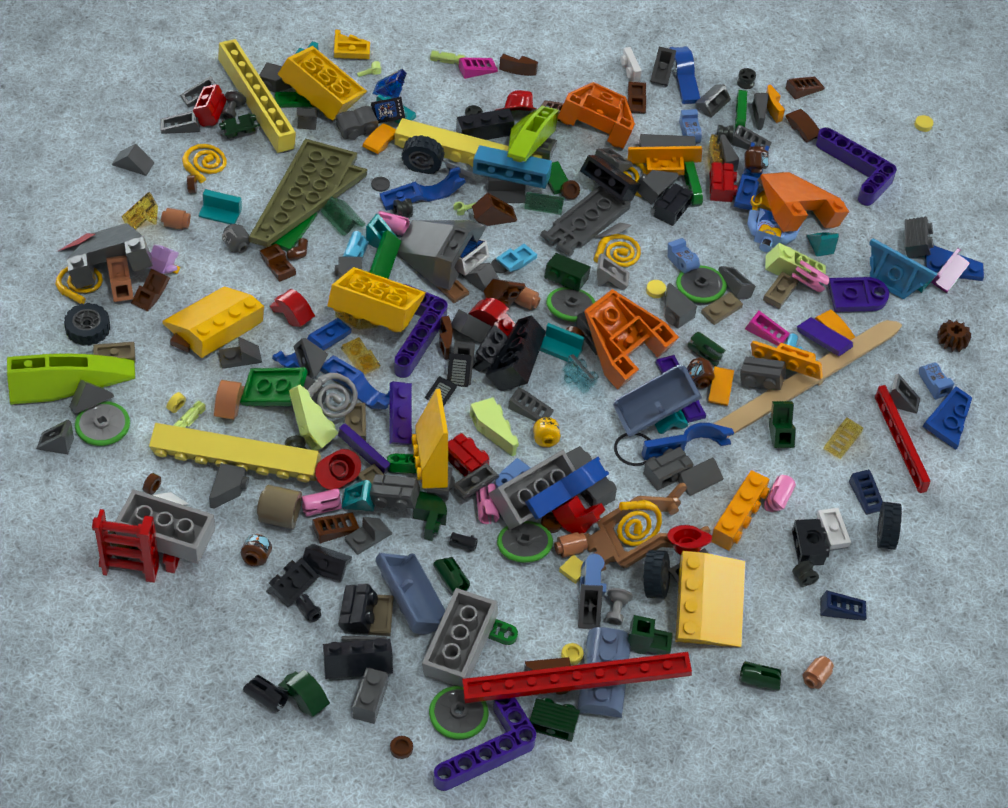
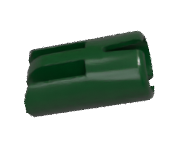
(706, 348)
(451, 574)
(760, 676)

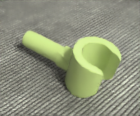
(375, 69)
(461, 207)

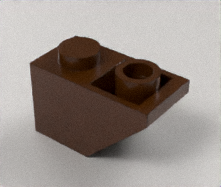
(504, 290)

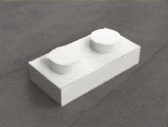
(632, 67)
(835, 529)

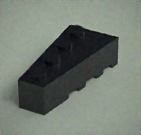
(518, 355)

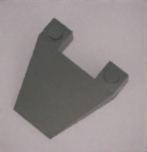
(108, 243)

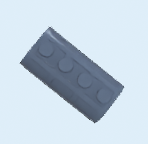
(656, 399)
(412, 591)
(601, 646)

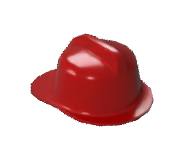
(519, 100)
(338, 469)
(688, 538)

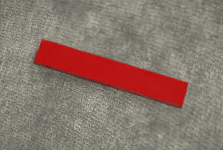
(902, 439)

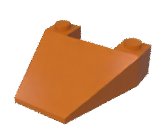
(601, 110)
(793, 196)
(619, 330)

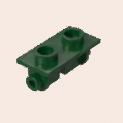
(246, 123)

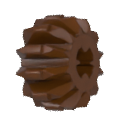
(954, 335)

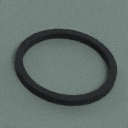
(620, 458)

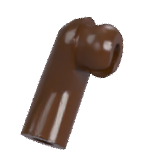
(299, 251)

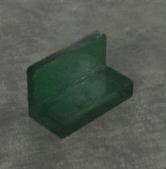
(544, 203)
(341, 215)

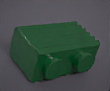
(567, 272)
(554, 719)

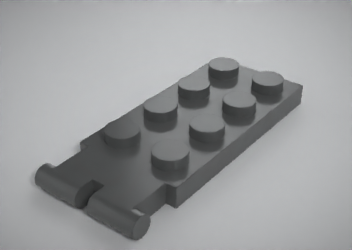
(585, 220)

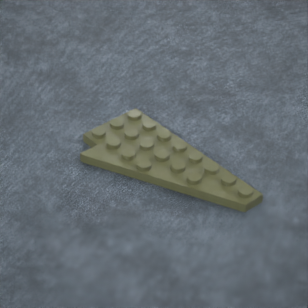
(305, 188)

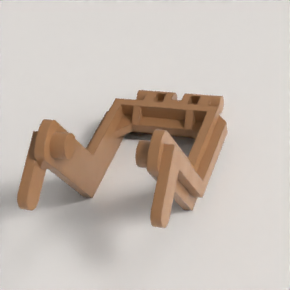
(608, 544)

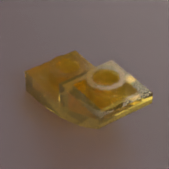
(714, 152)
(359, 355)

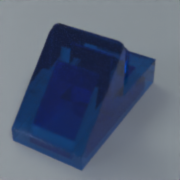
(391, 85)

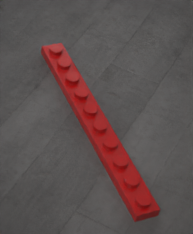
(576, 677)

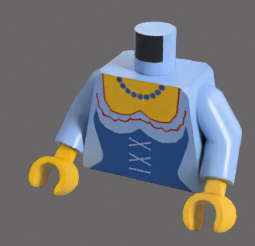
(766, 229)

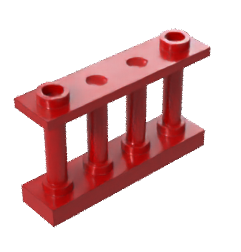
(146, 543)

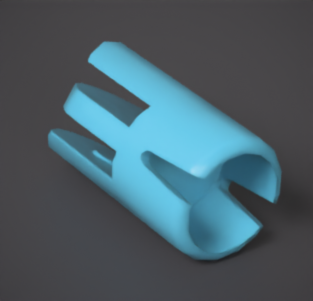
(356, 246)

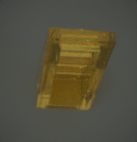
(847, 424)

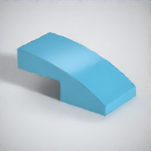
(516, 259)

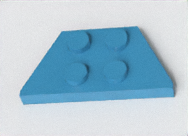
(896, 270)

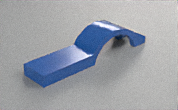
(686, 75)
(747, 187)
(427, 193)
(323, 338)
(366, 392)
(717, 433)
(566, 488)

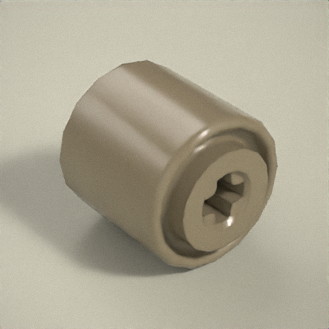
(279, 506)

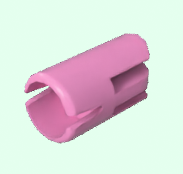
(396, 223)
(812, 278)
(779, 493)
(321, 502)
(485, 505)

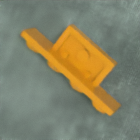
(665, 158)
(795, 358)

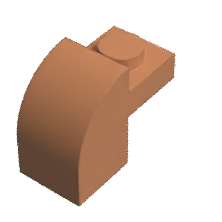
(119, 278)
(228, 399)

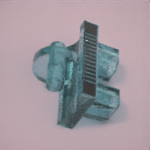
(576, 372)

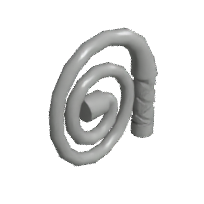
(336, 397)

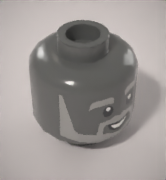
(236, 238)

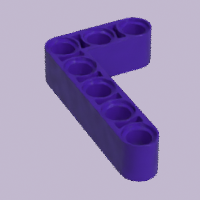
(879, 170)
(422, 335)
(491, 748)

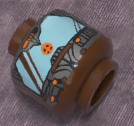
(756, 159)
(701, 372)
(256, 550)

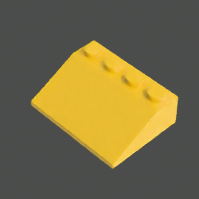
(321, 82)
(375, 299)
(216, 319)
(431, 445)
(710, 599)

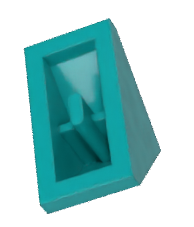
(375, 230)
(823, 243)
(358, 497)

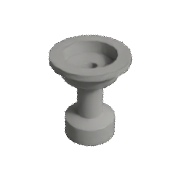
(619, 598)

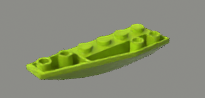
(531, 132)
(58, 375)

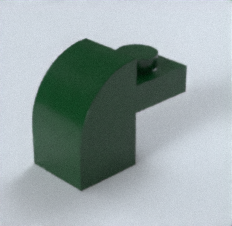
(781, 424)
(433, 511)
(645, 638)
(306, 692)

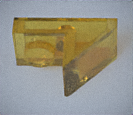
(143, 210)

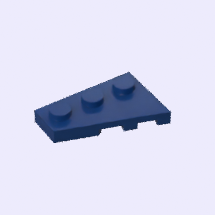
(940, 256)
(949, 417)

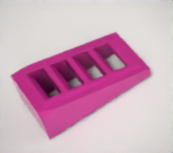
(468, 68)
(758, 330)

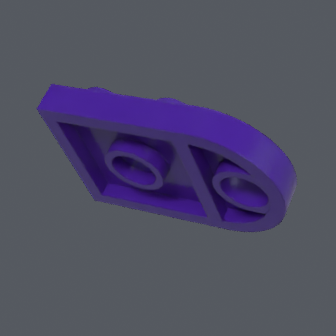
(857, 294)

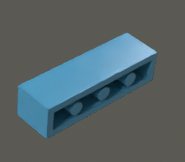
(496, 164)

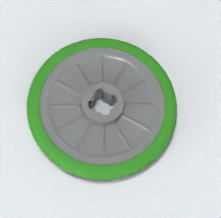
(111, 431)

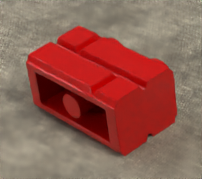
(209, 105)
(722, 182)
(465, 455)

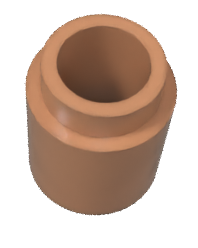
(175, 218)
(528, 298)
(571, 544)
(818, 672)

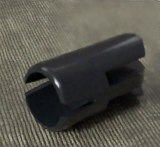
(266, 693)

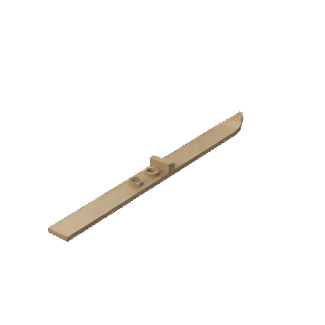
(799, 382)

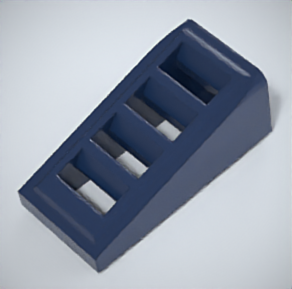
(862, 480)
(829, 610)

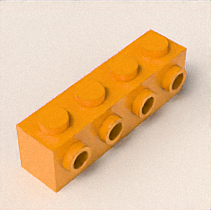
(740, 509)

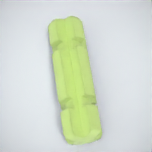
(445, 57)
(191, 415)

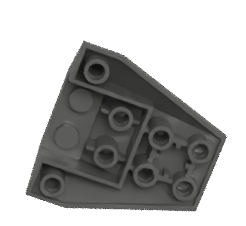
(435, 247)

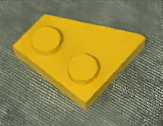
(350, 47)

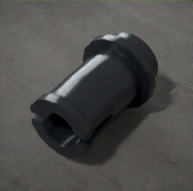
(463, 541)
(311, 611)

